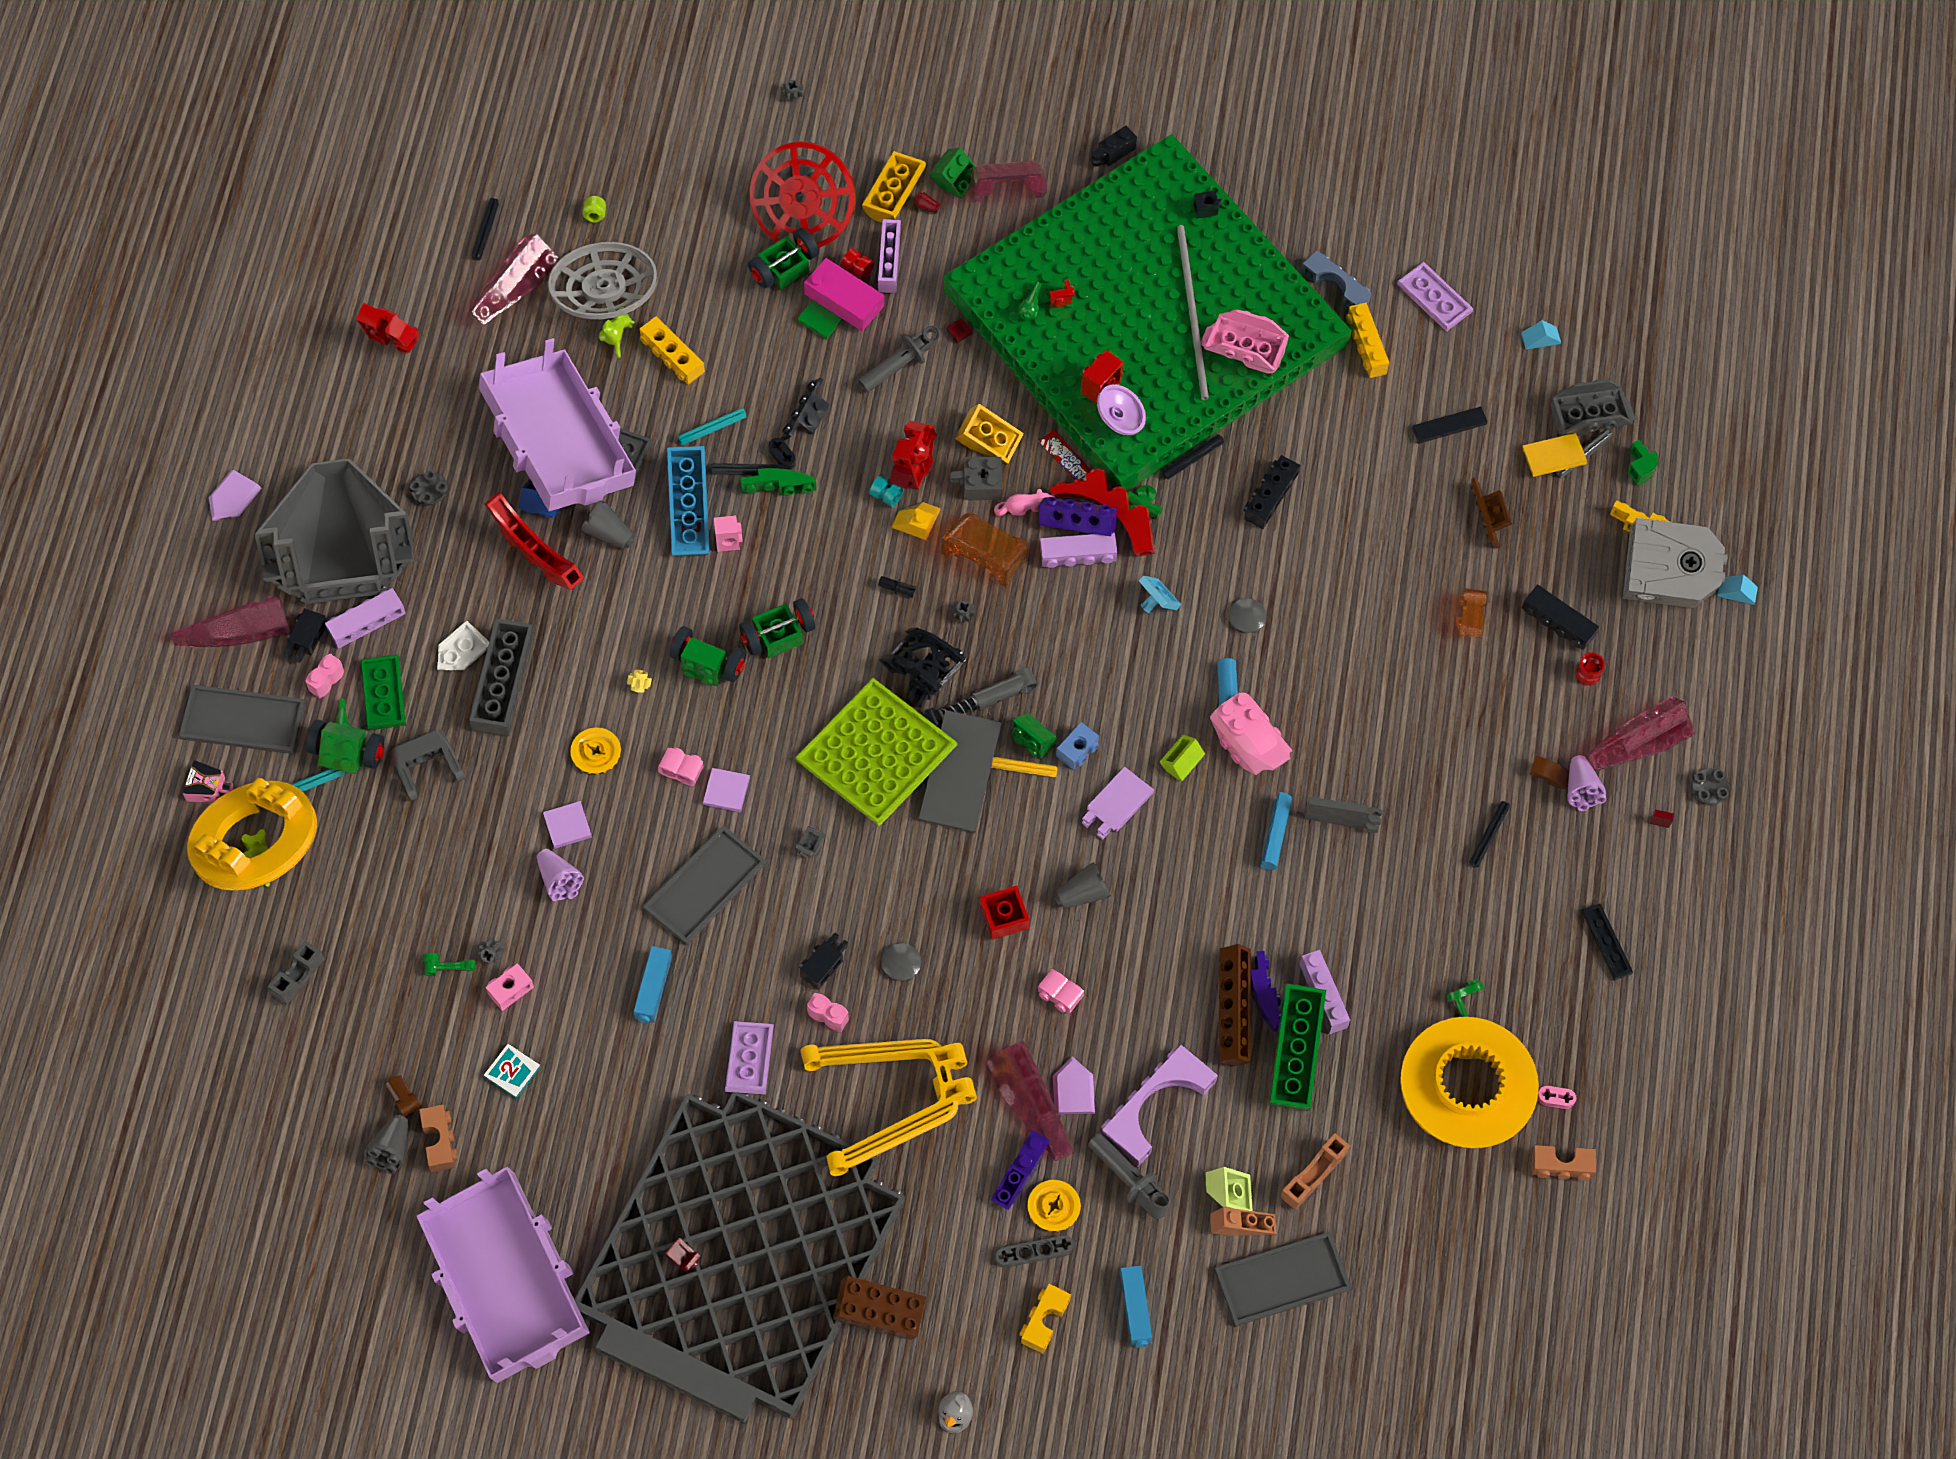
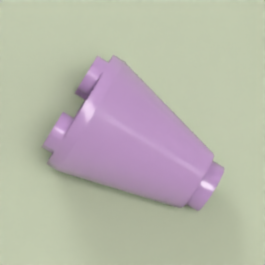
(1584, 785)
(559, 876)

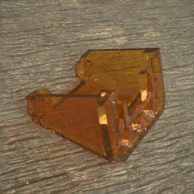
(985, 546)

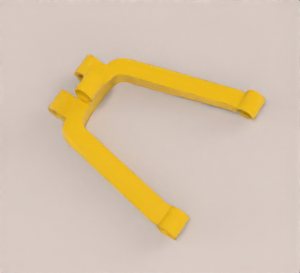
(948, 1091)

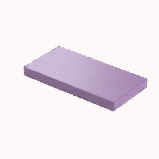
(1435, 296)
(749, 1057)

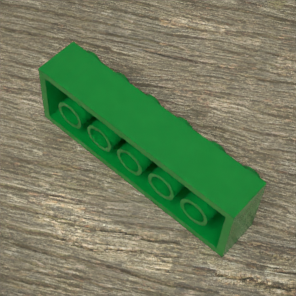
(1297, 1047)

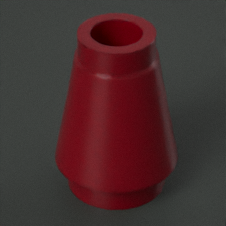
(926, 203)

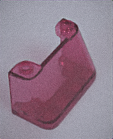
(985, 175)

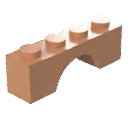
(1311, 1177)

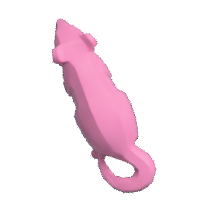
(1020, 503)

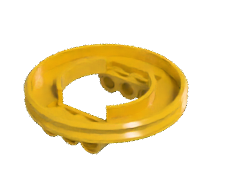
(227, 866)

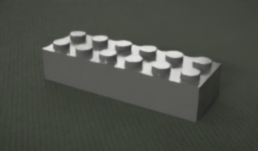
(502, 677)

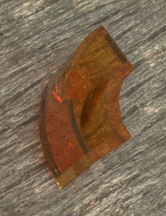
(1472, 612)

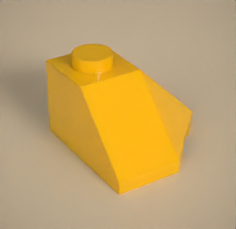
(916, 520)

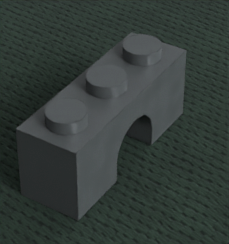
(305, 963)

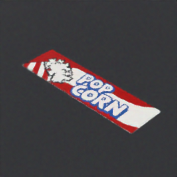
(1064, 455)

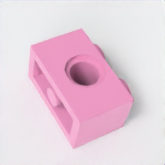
(727, 533)
(505, 997)

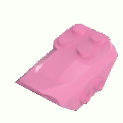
(1248, 339)
(1249, 735)

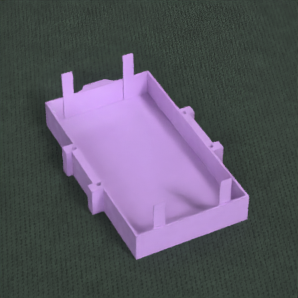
(556, 429)
(502, 1274)

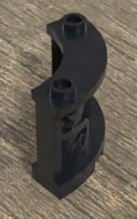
(917, 639)

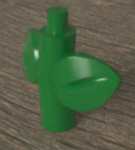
(1144, 496)

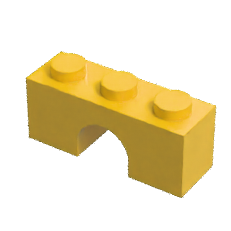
(1051, 1302)

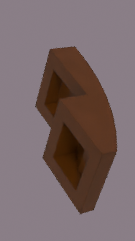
(1550, 771)

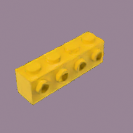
(1367, 340)

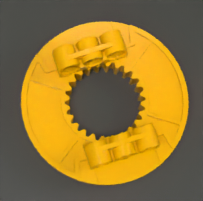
(1451, 1121)

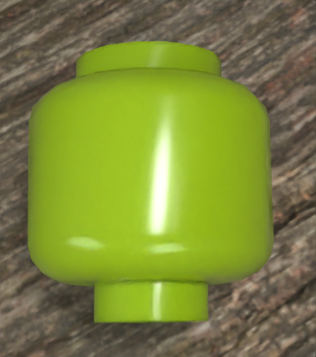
(594, 209)

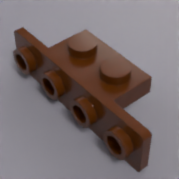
(1493, 510)

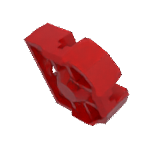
(385, 325)
(916, 452)

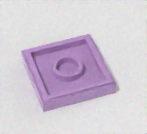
(726, 790)
(567, 824)

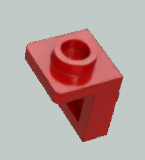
(1062, 297)

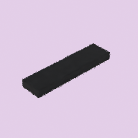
(1449, 425)
(1607, 942)

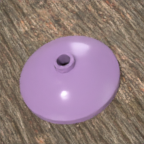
(1121, 410)

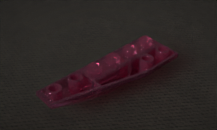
(515, 278)
(237, 627)
(1644, 735)
(1028, 1096)

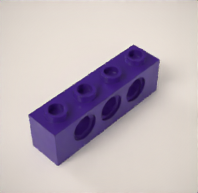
(1069, 520)

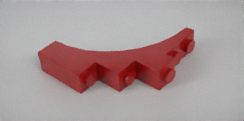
(1096, 490)
(519, 535)

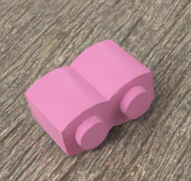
(321, 679)
(680, 766)
(1060, 991)
(823, 1010)

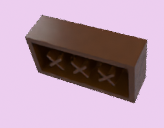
(879, 1308)

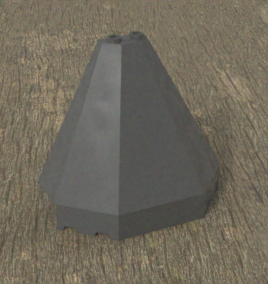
(334, 536)

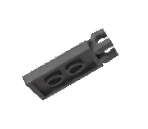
(1343, 814)

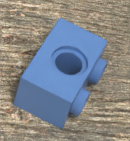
(1080, 736)

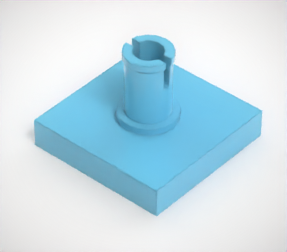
(1159, 594)

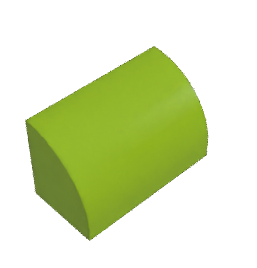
(1182, 757)

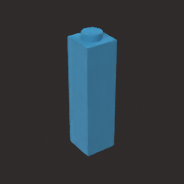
(652, 984)
(1136, 1306)

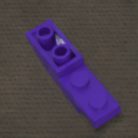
(1264, 996)
(1020, 1170)

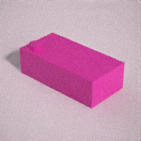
(844, 294)

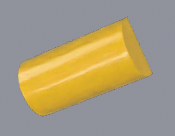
(893, 187)

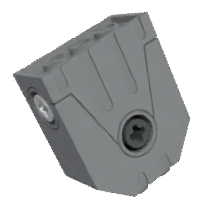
(1672, 563)

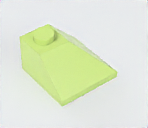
(1230, 1188)

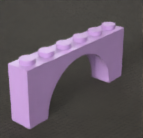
(1179, 1070)

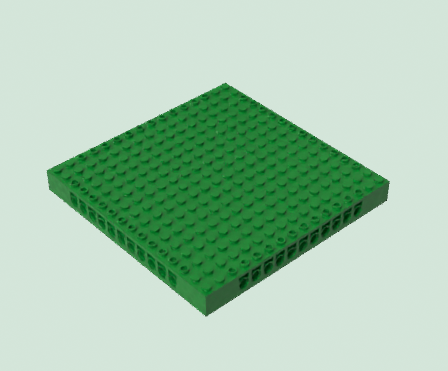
(1131, 299)

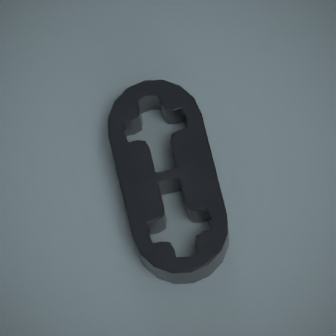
(784, 451)

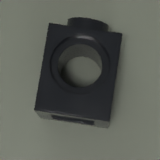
(1200, 204)

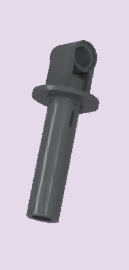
(912, 349)
(1141, 1188)

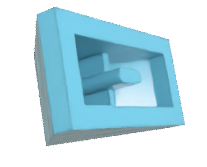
(1540, 335)
(1738, 589)

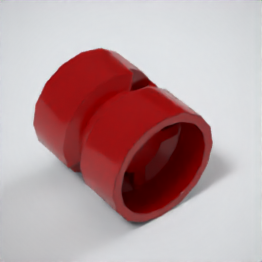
(856, 264)
(1590, 669)

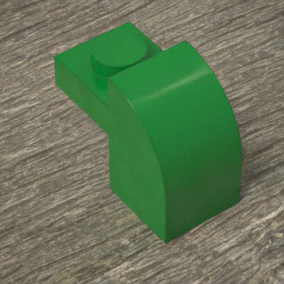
(1644, 464)

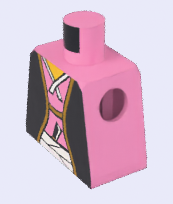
(205, 783)

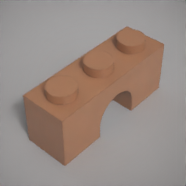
(440, 1155)
(1547, 1164)

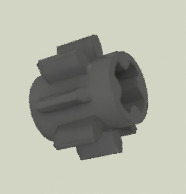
(792, 90)
(963, 611)
(490, 951)

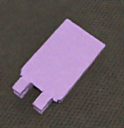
(1117, 802)

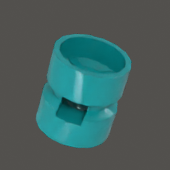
(884, 490)

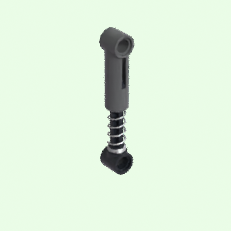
(1020, 682)

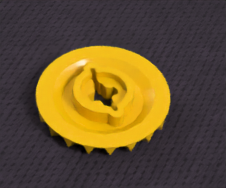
(592, 739)
(1047, 1193)

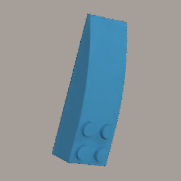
(687, 499)

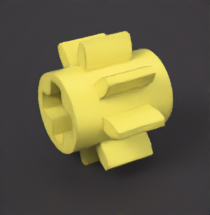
(639, 681)

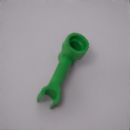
(432, 964)

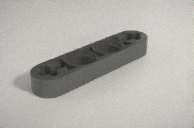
(1035, 1255)

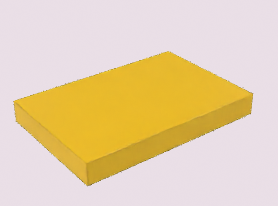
(1554, 454)

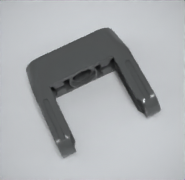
(420, 751)

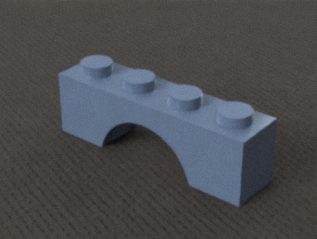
(1320, 268)

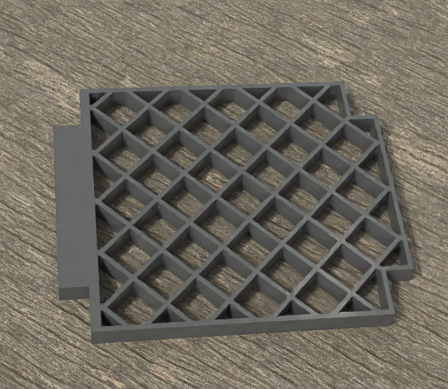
(680, 1369)

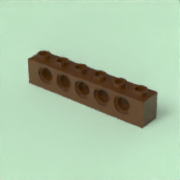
(1234, 1005)

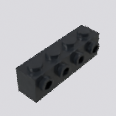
(1272, 491)
(1560, 617)

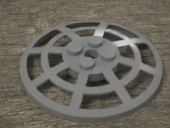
(613, 280)

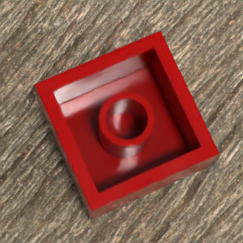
(1103, 372)
(1004, 912)

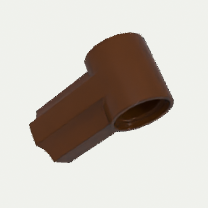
(405, 1099)

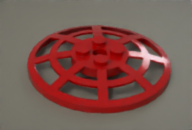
(808, 187)

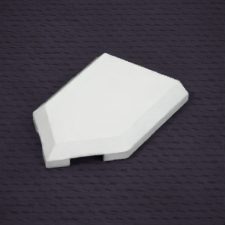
(461, 648)

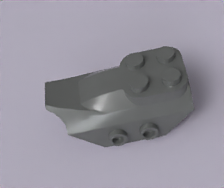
(1591, 407)

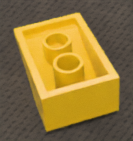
(988, 434)

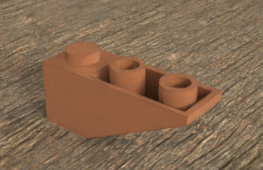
(1242, 1222)

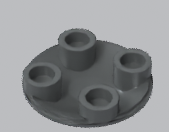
(428, 488)
(1247, 615)
(1710, 786)
(901, 962)

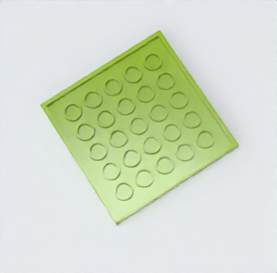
(876, 751)

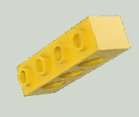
(655, 330)

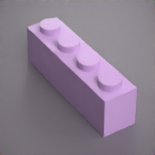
(889, 256)
(1077, 550)
(365, 618)
(1318, 976)

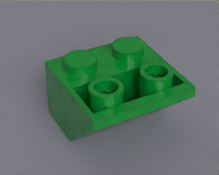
(953, 172)
(1033, 735)

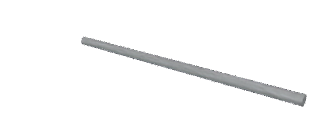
(1192, 312)

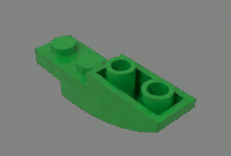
(783, 479)

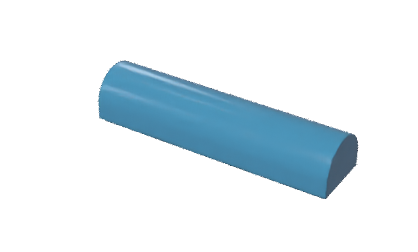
(1226, 679)
(1276, 831)

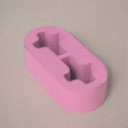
(1556, 1097)

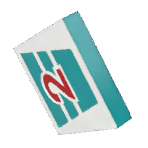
(512, 1071)

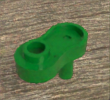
(1472, 986)

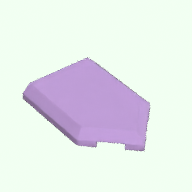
(232, 496)
(1073, 1089)

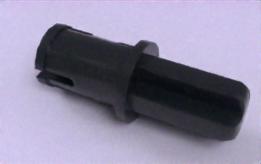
(897, 586)

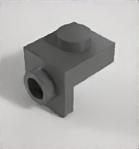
(810, 842)

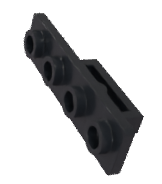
(809, 411)

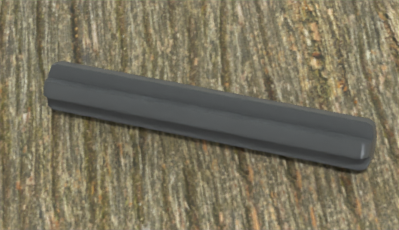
(1590, 448)

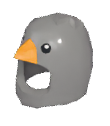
(955, 1409)

